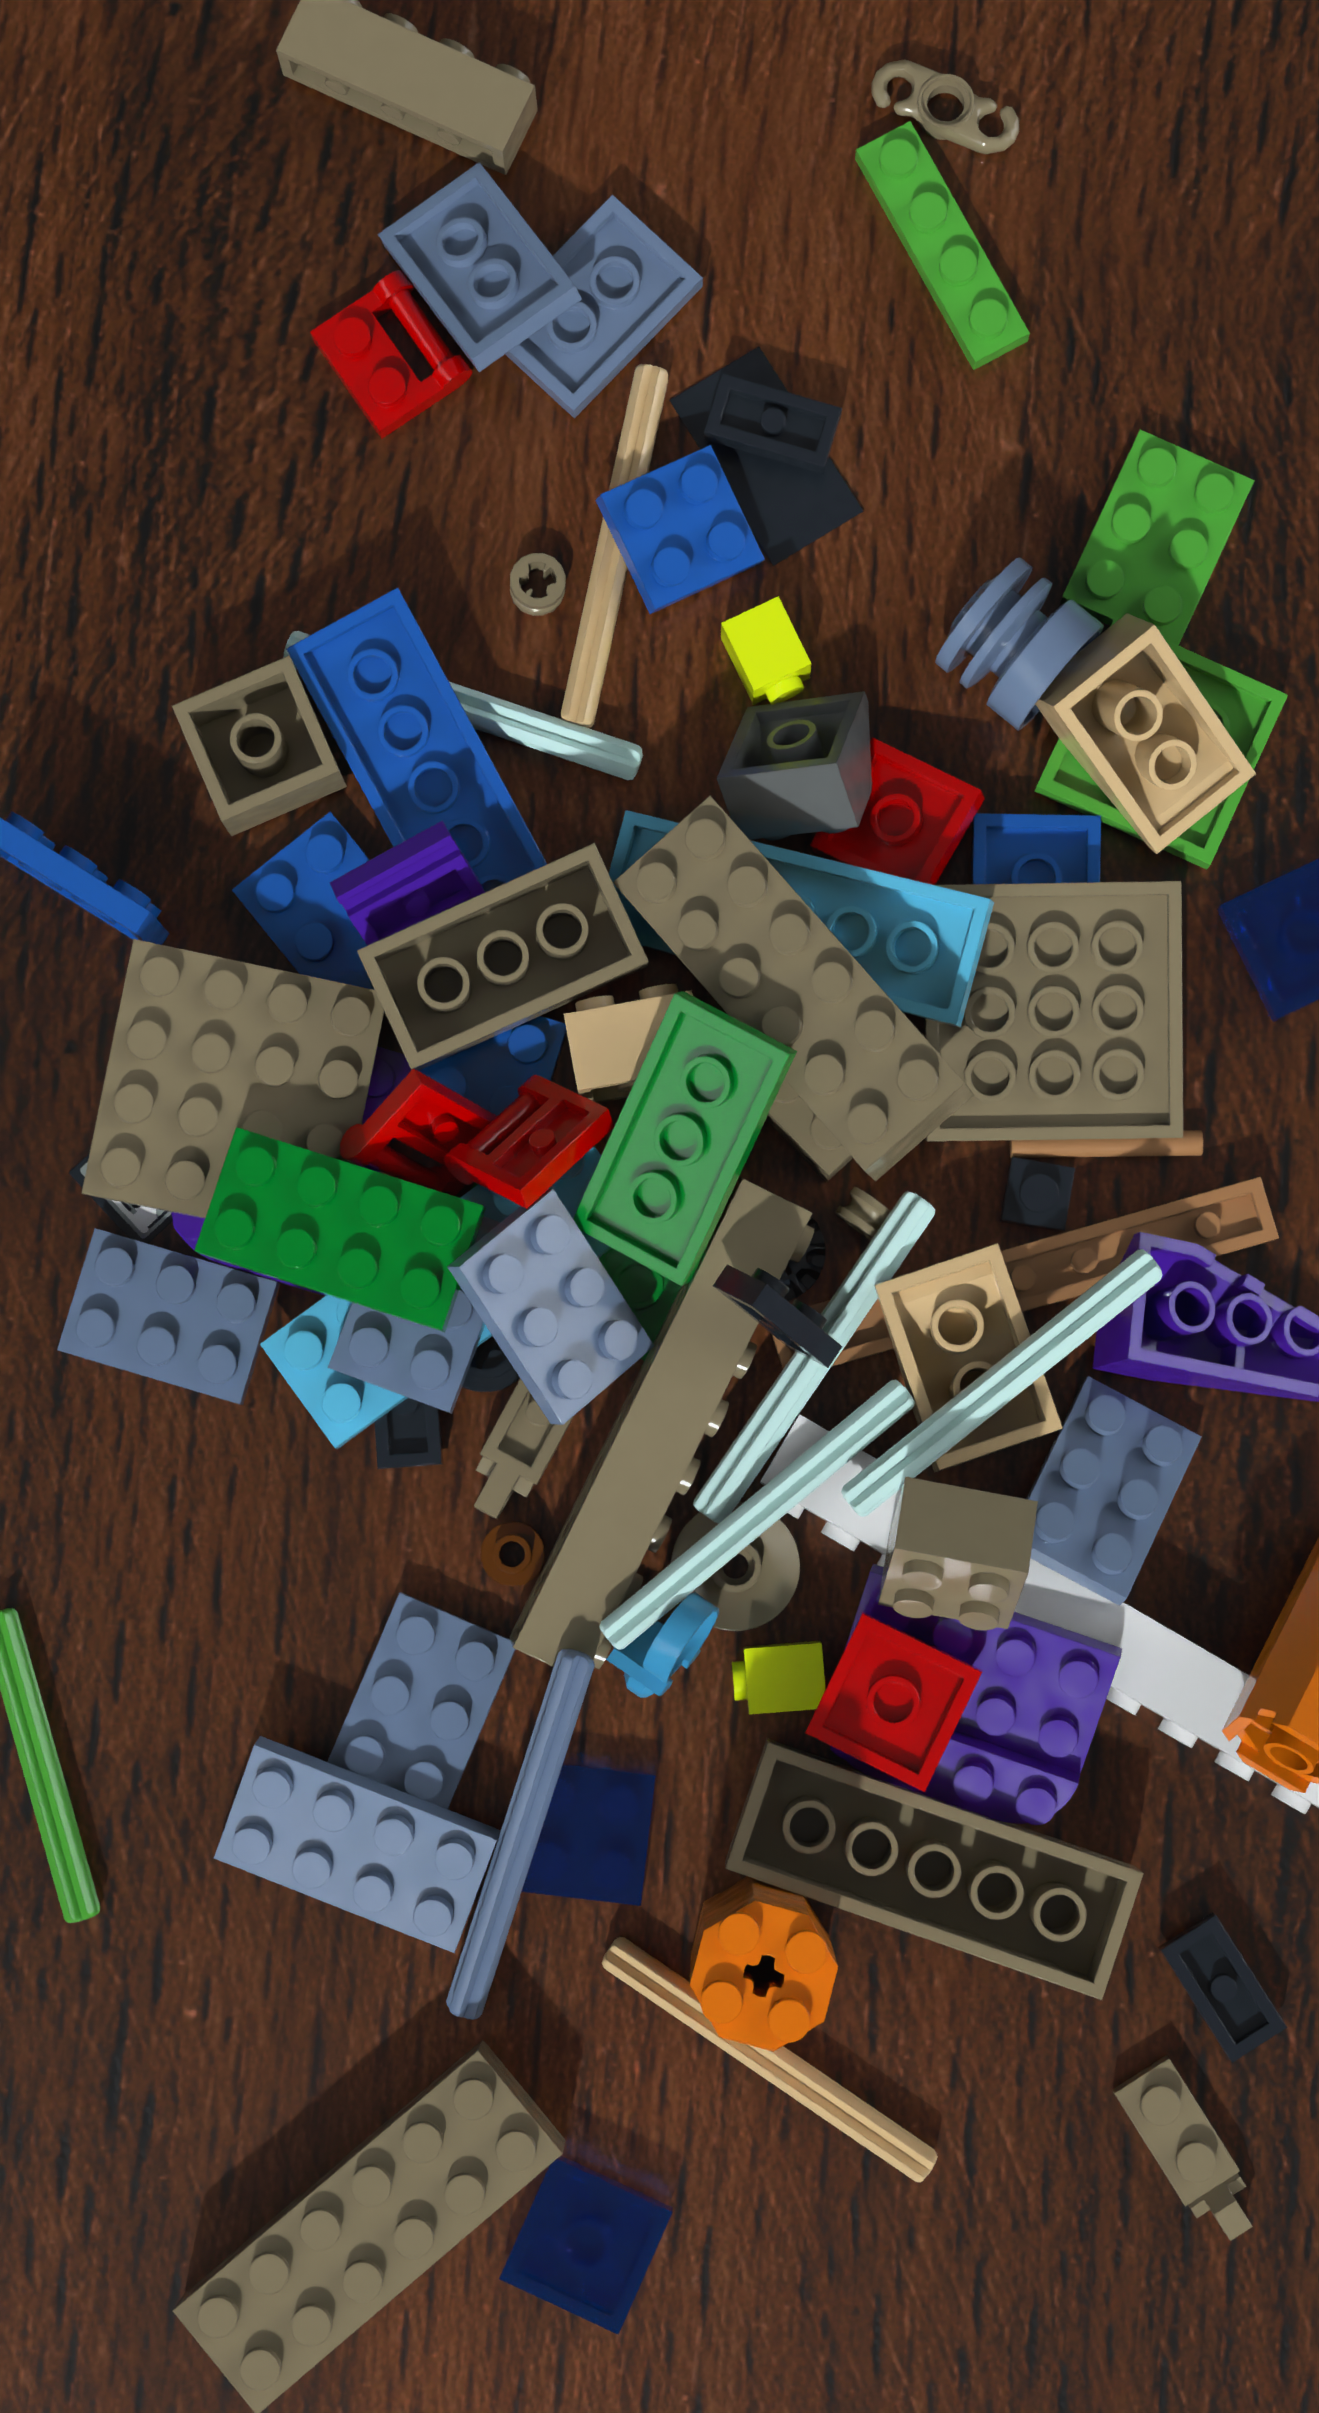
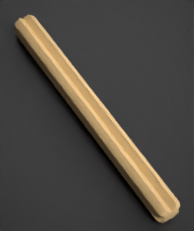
(609, 567)
(779, 2067)

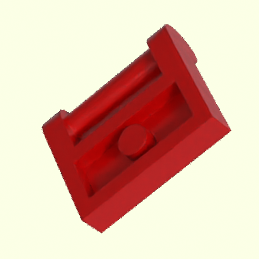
(374, 366)
(424, 1118)
(531, 1142)

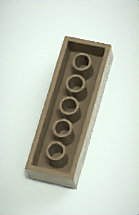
(793, 980)
(934, 1869)
(369, 2227)

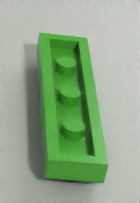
(942, 245)

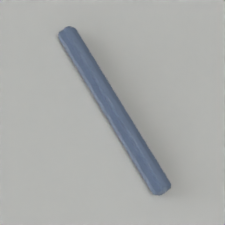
(520, 1833)

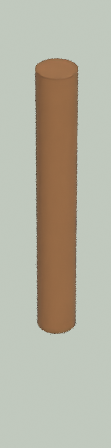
(1189, 1145)

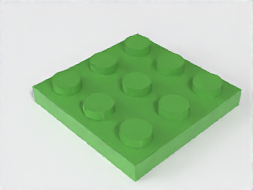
(1247, 713)

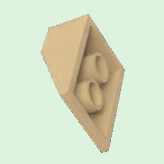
(1144, 731)
(951, 1329)

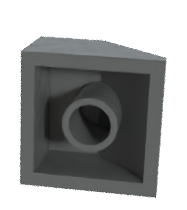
(799, 767)

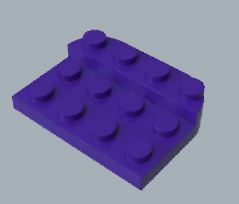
(1026, 1720)

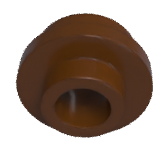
(532, 1546)

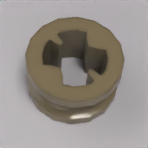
(520, 576)
(863, 1213)

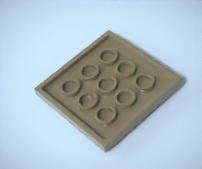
(1071, 1015)
(217, 1050)

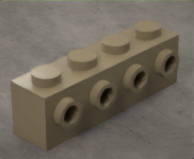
(409, 79)

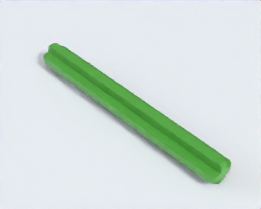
(44, 1774)

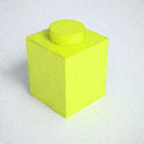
(767, 652)
(780, 1677)

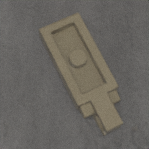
(517, 1451)
(1184, 2144)

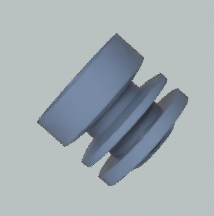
(1016, 641)

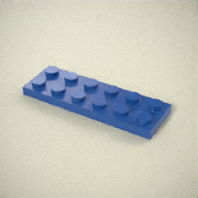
(412, 738)

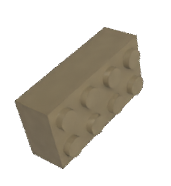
(503, 958)

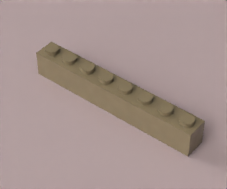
(658, 1433)

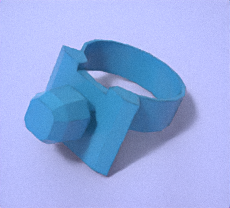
(664, 1648)

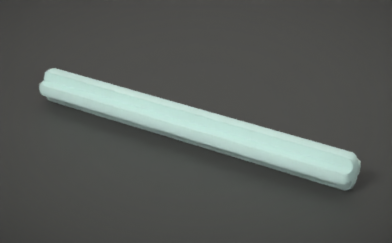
(541, 730)
(802, 1374)
(1002, 1382)
(757, 1514)

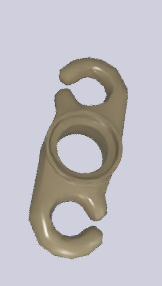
(928, 83)

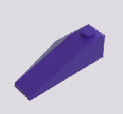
(1210, 1329)

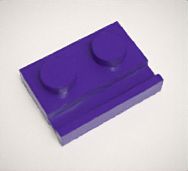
(407, 884)

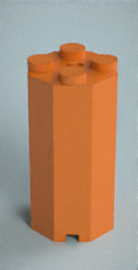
(1280, 1699)
(757, 2000)

